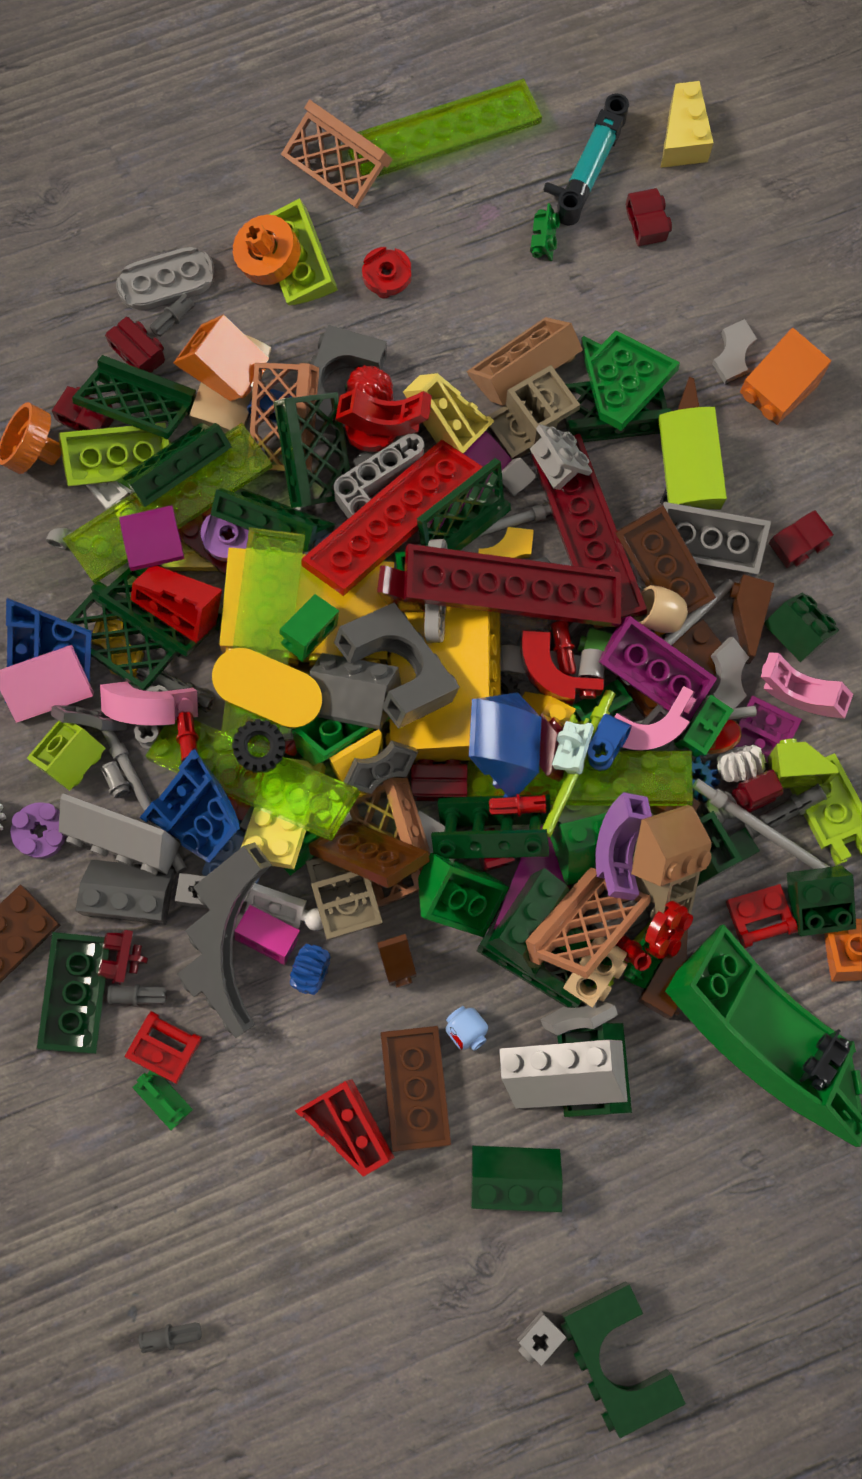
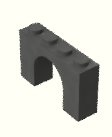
(343, 350)
(392, 632)

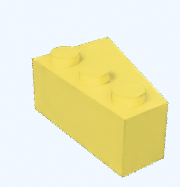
(688, 128)
(450, 415)

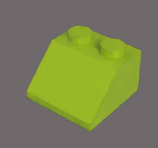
(66, 753)
(800, 765)

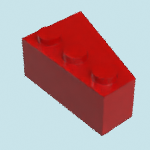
(178, 601)
(349, 1127)

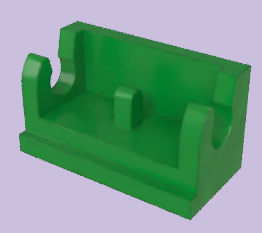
(309, 627)
(620, 702)
(704, 726)

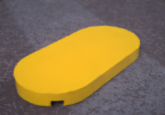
(267, 688)

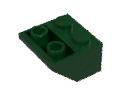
(801, 626)
(723, 852)
(822, 900)

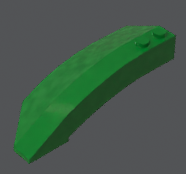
(765, 1032)

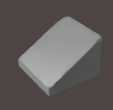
(517, 476)

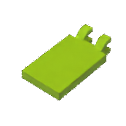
(836, 818)

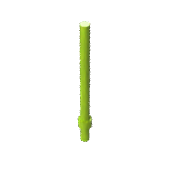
(570, 779)

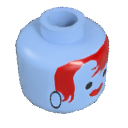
(467, 1028)

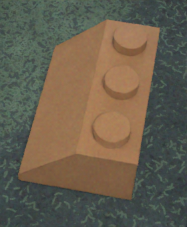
(671, 846)

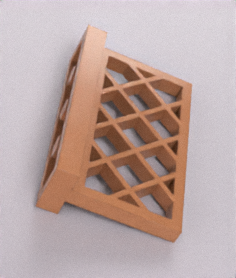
(351, 140)
(306, 385)
(408, 823)
(569, 915)

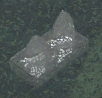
(516, 624)

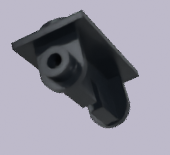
(829, 1050)

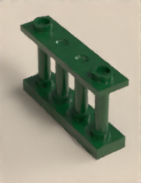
(488, 844)

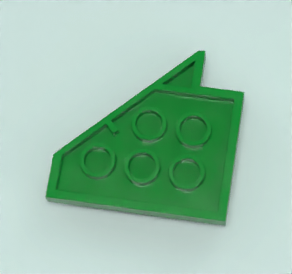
(624, 376)

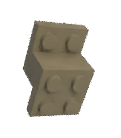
(532, 402)
(680, 891)
(343, 899)

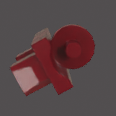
(116, 970)

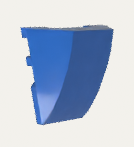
(38, 633)
(505, 741)
(195, 810)

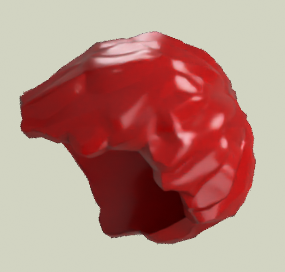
(372, 382)

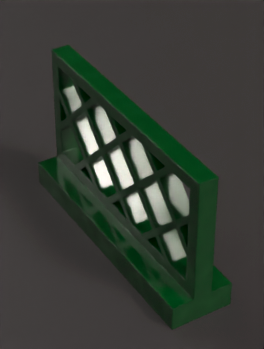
(140, 386)
(594, 429)
(293, 453)
(175, 463)
(259, 512)
(476, 514)
(146, 621)
(98, 655)
(544, 980)

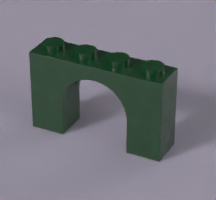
(625, 1406)

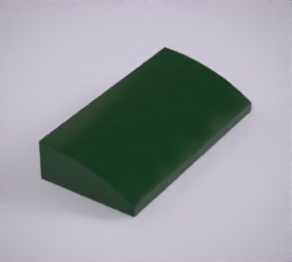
(72, 994)

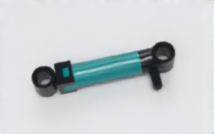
(604, 136)

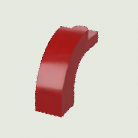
(382, 416)
(545, 675)

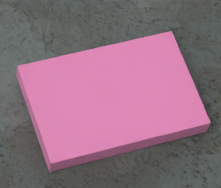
(43, 682)

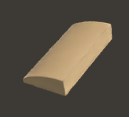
(213, 408)

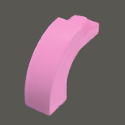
(804, 692)
(141, 707)
(664, 731)

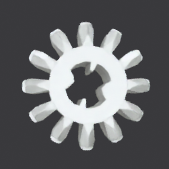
(741, 763)

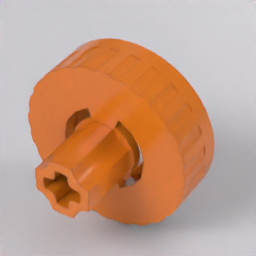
(258, 240)
(28, 440)

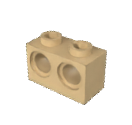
(601, 976)

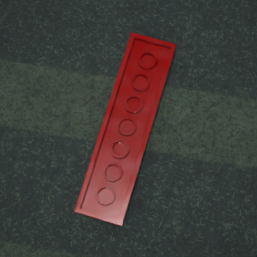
(388, 518)

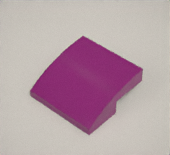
(151, 538)
(767, 727)

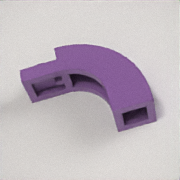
(617, 843)

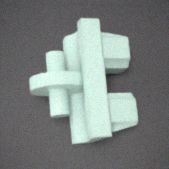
(572, 747)

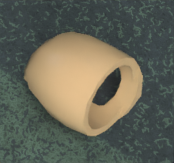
(664, 610)

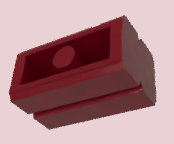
(135, 346)
(436, 781)

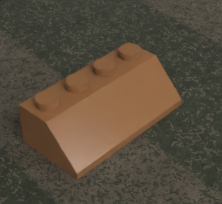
(540, 346)

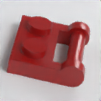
(759, 906)
(157, 1055)

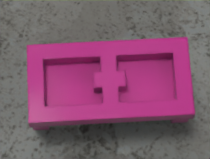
(266, 934)

